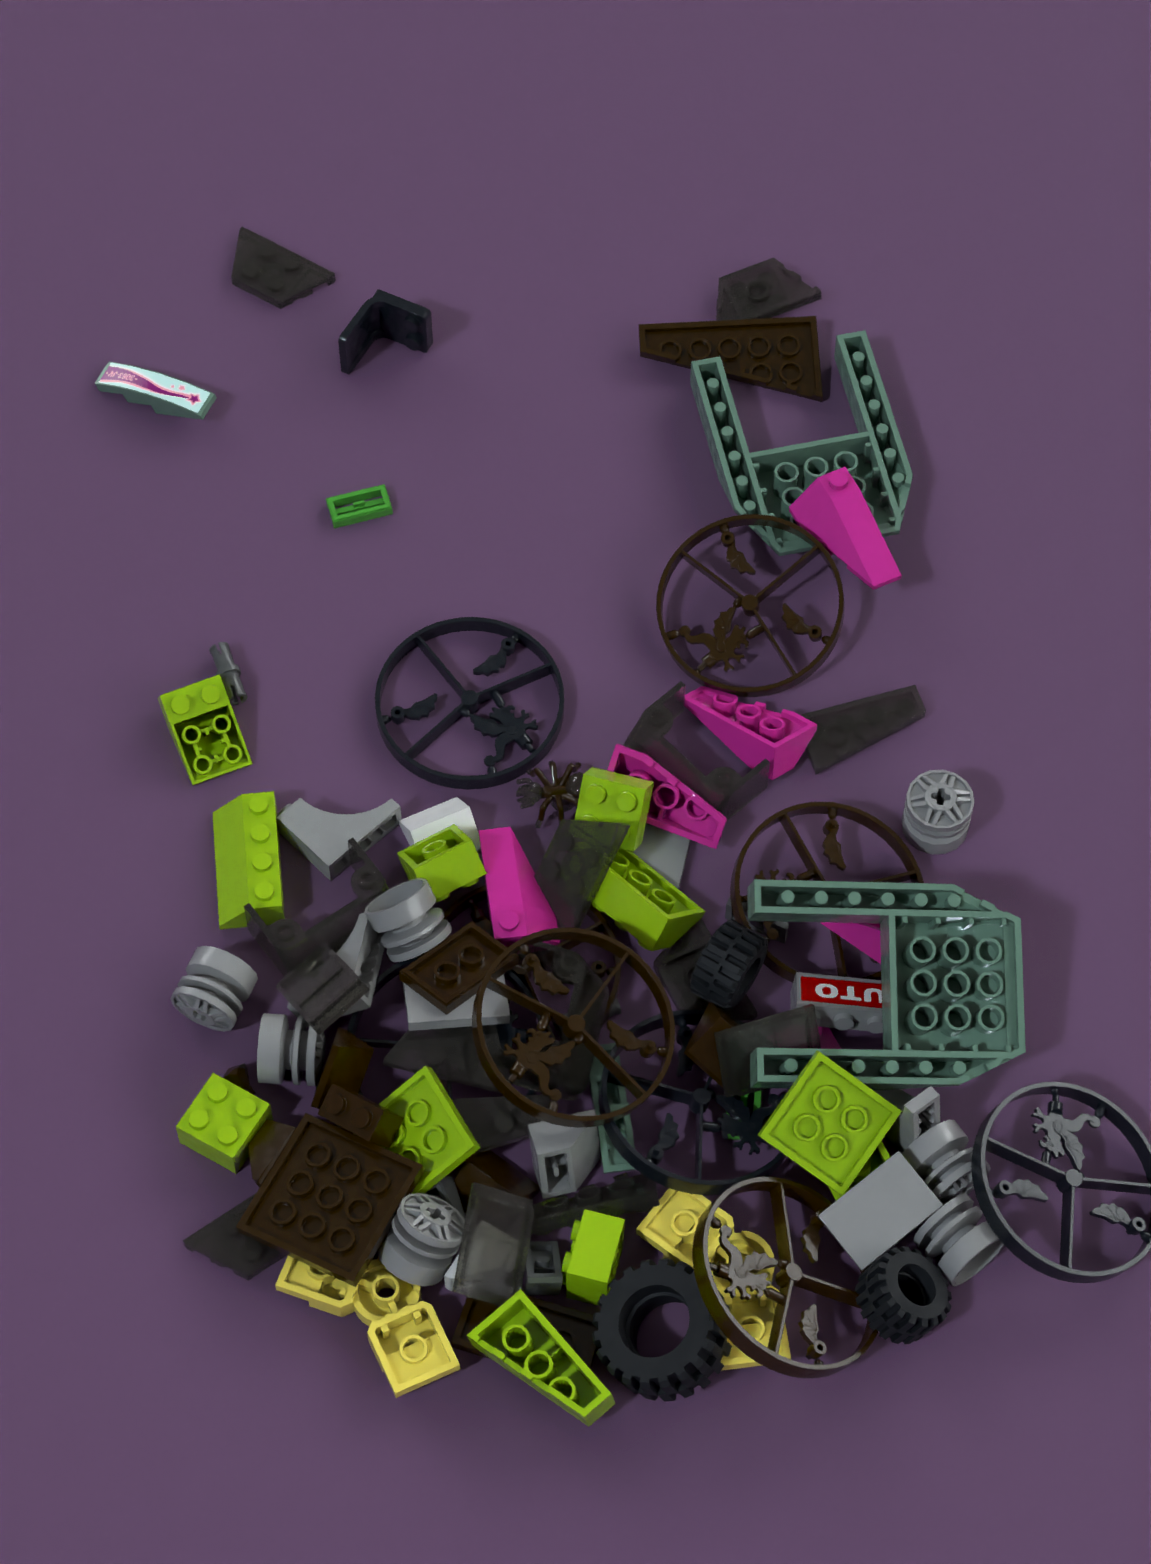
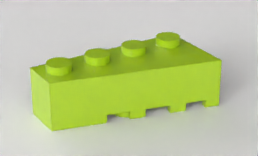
(536, 1353)

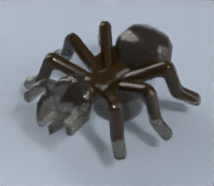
(562, 793)

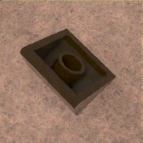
(702, 1044)
(344, 1065)
(494, 1172)

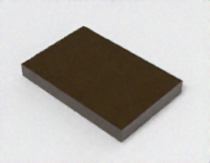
(456, 967)

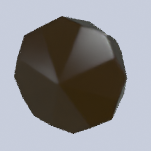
(239, 1076)

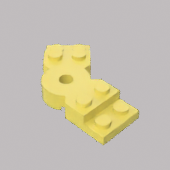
(672, 1231)
(401, 1327)

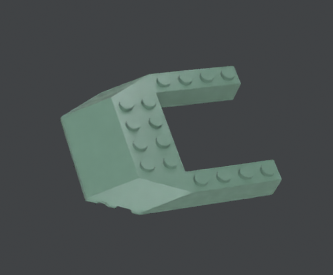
(774, 478)
(944, 979)

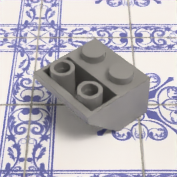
(563, 1155)

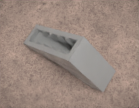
(325, 835)
(364, 956)
(916, 1117)

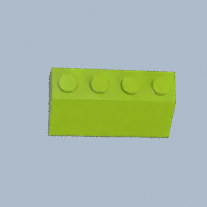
(248, 860)
(645, 903)

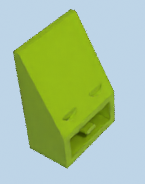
(204, 729)

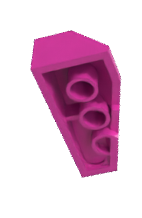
(844, 525)
(672, 803)
(512, 891)

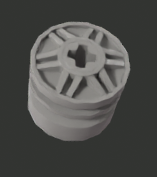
(934, 826)
(408, 920)
(214, 988)
(289, 1050)
(942, 1161)
(955, 1234)
(422, 1239)

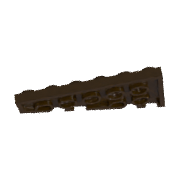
(758, 352)

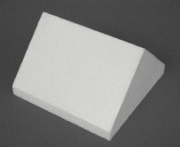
(438, 818)

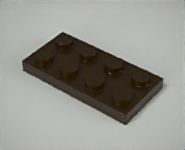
(571, 1324)

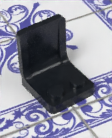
(385, 318)

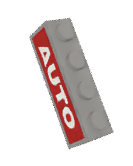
(840, 1001)

